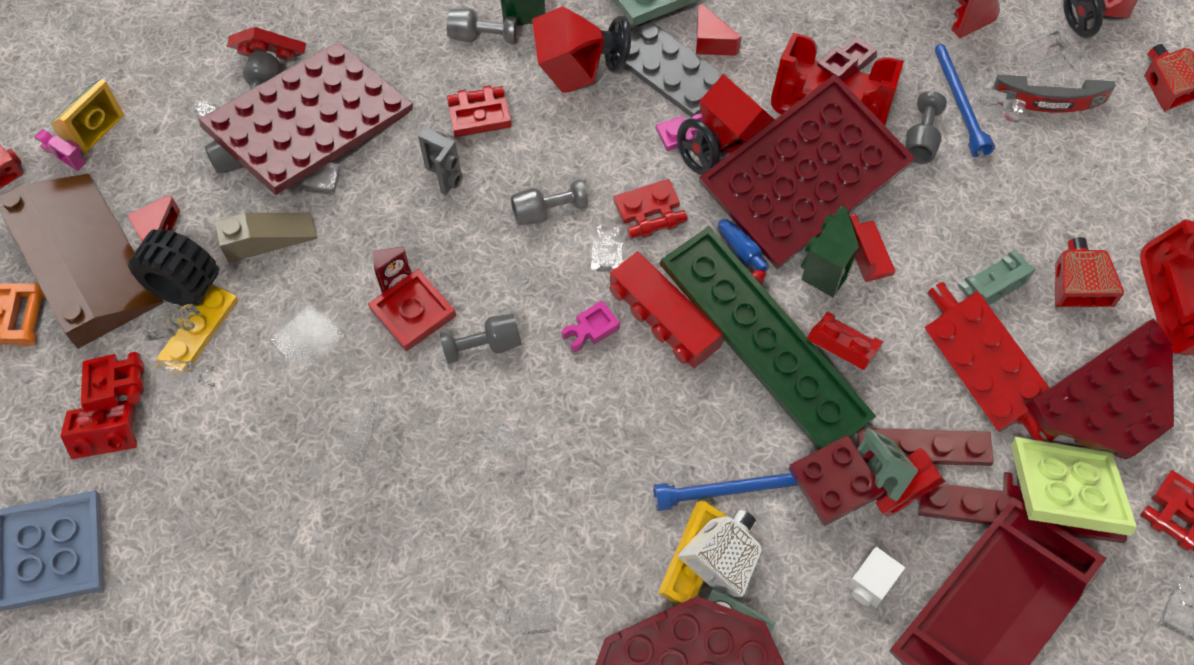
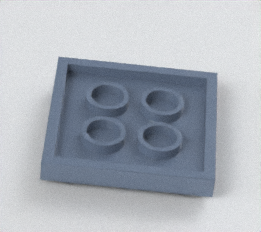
(50, 550)

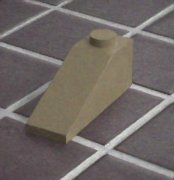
(260, 233)

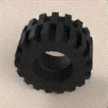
(173, 267)

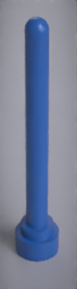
(978, 139)
(669, 495)

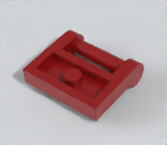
(844, 341)

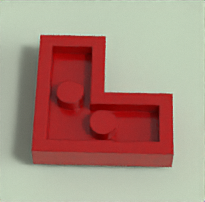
(262, 40)

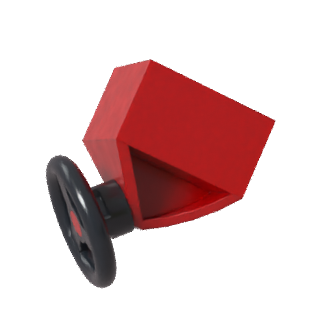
(1095, 9)
(572, 47)
(727, 123)

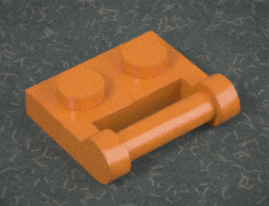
(9, 306)

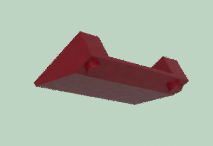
(1002, 596)

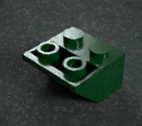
(831, 254)

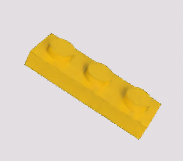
(213, 311)
(681, 581)

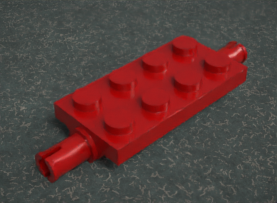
(987, 360)

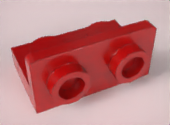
(99, 430)

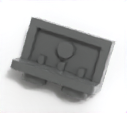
(441, 158)

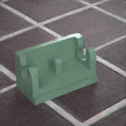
(999, 278)
(889, 463)

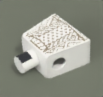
(724, 553)

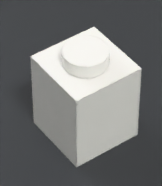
(875, 578)

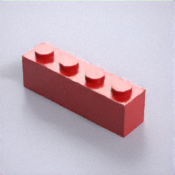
(665, 310)

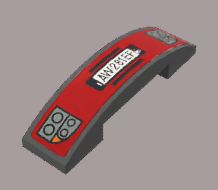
(1054, 98)

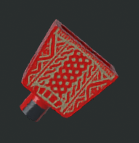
(1171, 76)
(1086, 277)

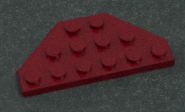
(1116, 398)
(693, 635)

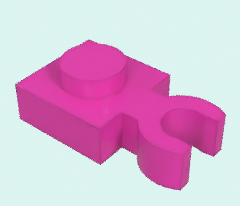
(668, 131)
(65, 151)
(593, 324)

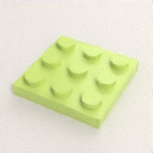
(1072, 486)

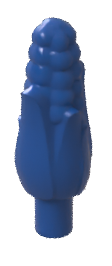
(743, 246)

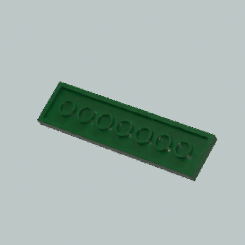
(767, 340)

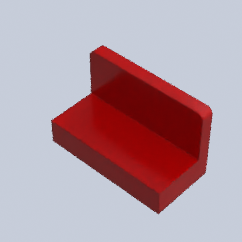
(871, 254)
(924, 481)

